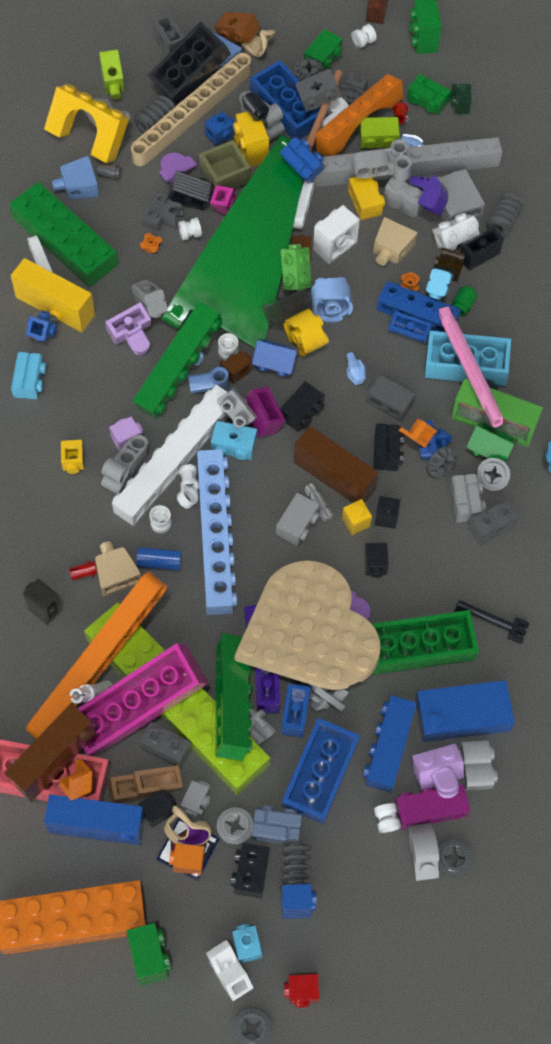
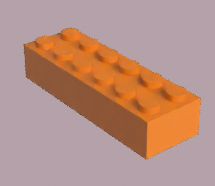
(70, 917)

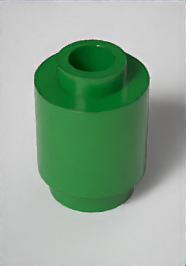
(465, 299)

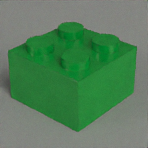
(425, 26)
(147, 955)

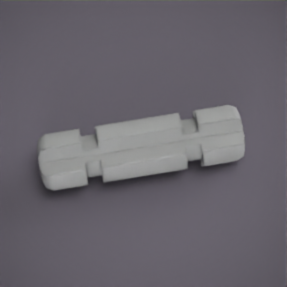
(311, 491)

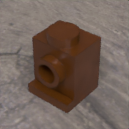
(238, 366)

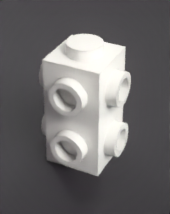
(459, 230)

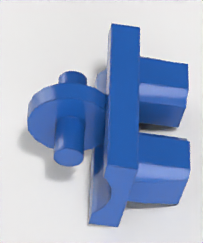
(437, 440)

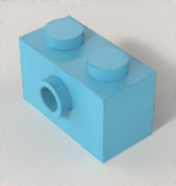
(234, 441)

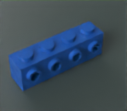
(414, 304)

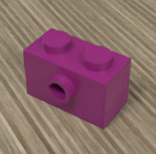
(268, 413)

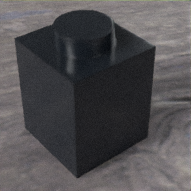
(387, 512)
(376, 559)
(158, 807)

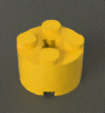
(306, 331)

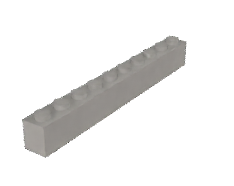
(425, 160)

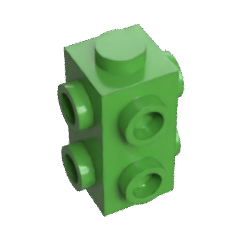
(296, 267)

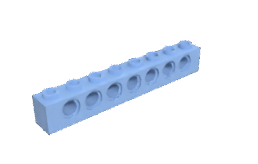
(216, 602)

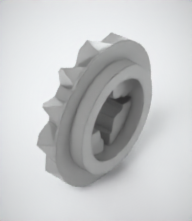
(486, 478)
(230, 816)

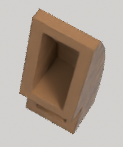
(144, 784)

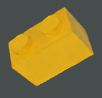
(366, 197)

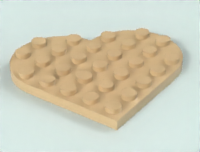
(308, 629)

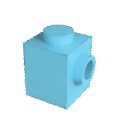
(246, 943)

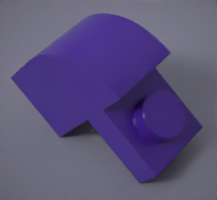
(434, 194)

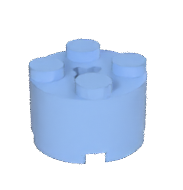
(331, 299)

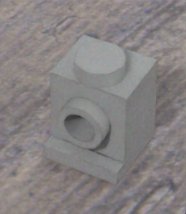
(196, 799)

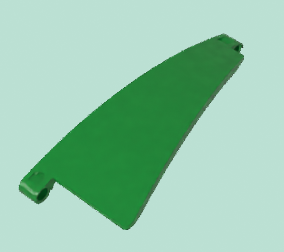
(243, 258)

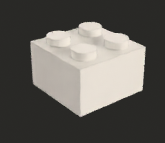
(335, 234)

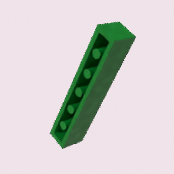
(177, 360)
(232, 701)

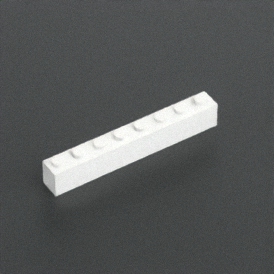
(166, 461)

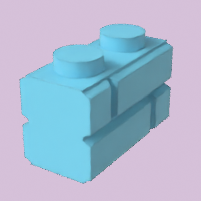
(439, 283)
(28, 375)

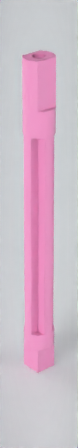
(471, 367)

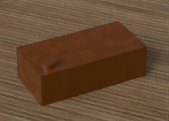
(335, 466)
(50, 752)

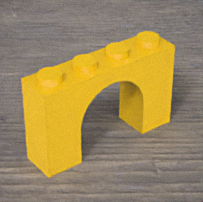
(109, 122)

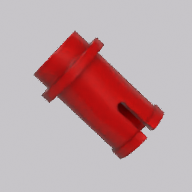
(400, 110)
(83, 570)

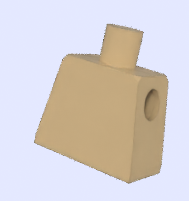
(393, 242)
(115, 569)

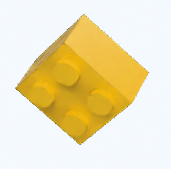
(251, 138)

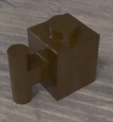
(450, 261)

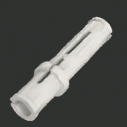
(87, 692)

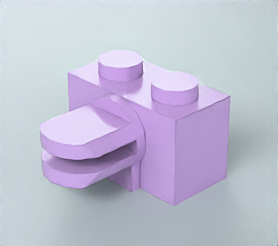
(130, 327)
(439, 769)

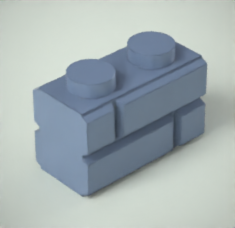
(276, 825)

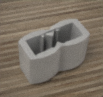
(403, 197)
(477, 765)

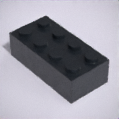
(189, 63)

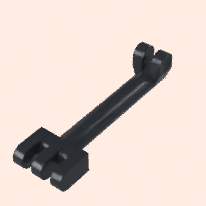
(512, 627)

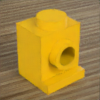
(72, 456)

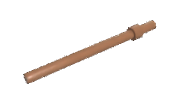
(321, 114)

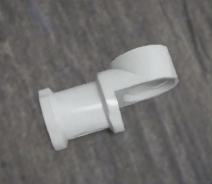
(188, 486)

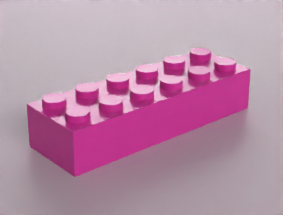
(142, 697)

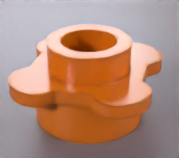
(150, 247)
(412, 278)

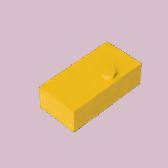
(53, 294)

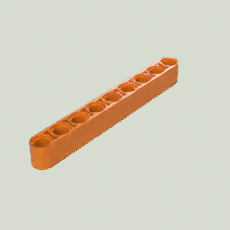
(101, 650)

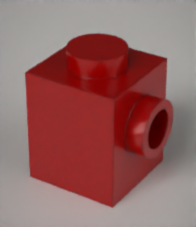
(302, 990)

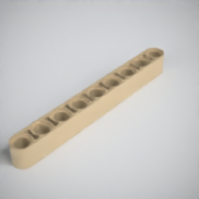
(191, 109)

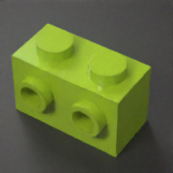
(378, 132)

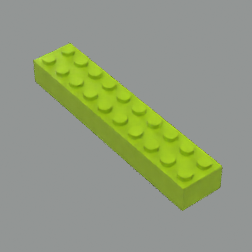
(190, 718)

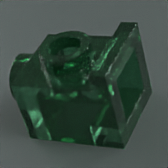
(461, 98)

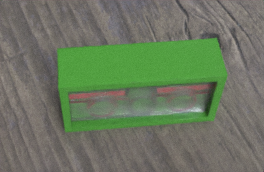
(519, 416)

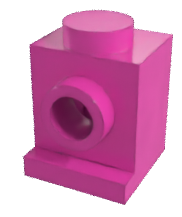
(227, 200)

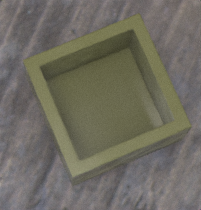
(225, 166)

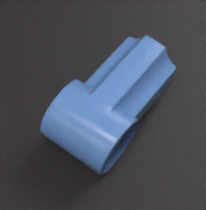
(206, 381)

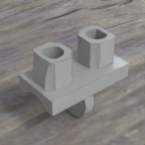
(236, 408)
(323, 695)
(261, 729)

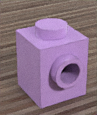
(124, 430)

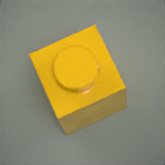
(356, 517)

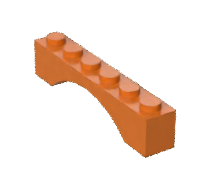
(335, 134)

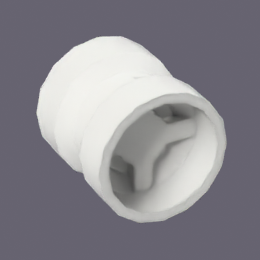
(363, 36)
(188, 229)
(227, 345)
(160, 514)
(387, 818)

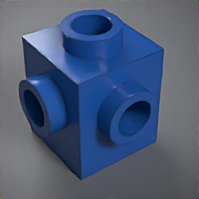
(219, 128)
(41, 326)

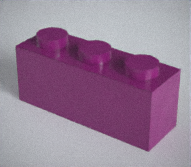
(430, 807)

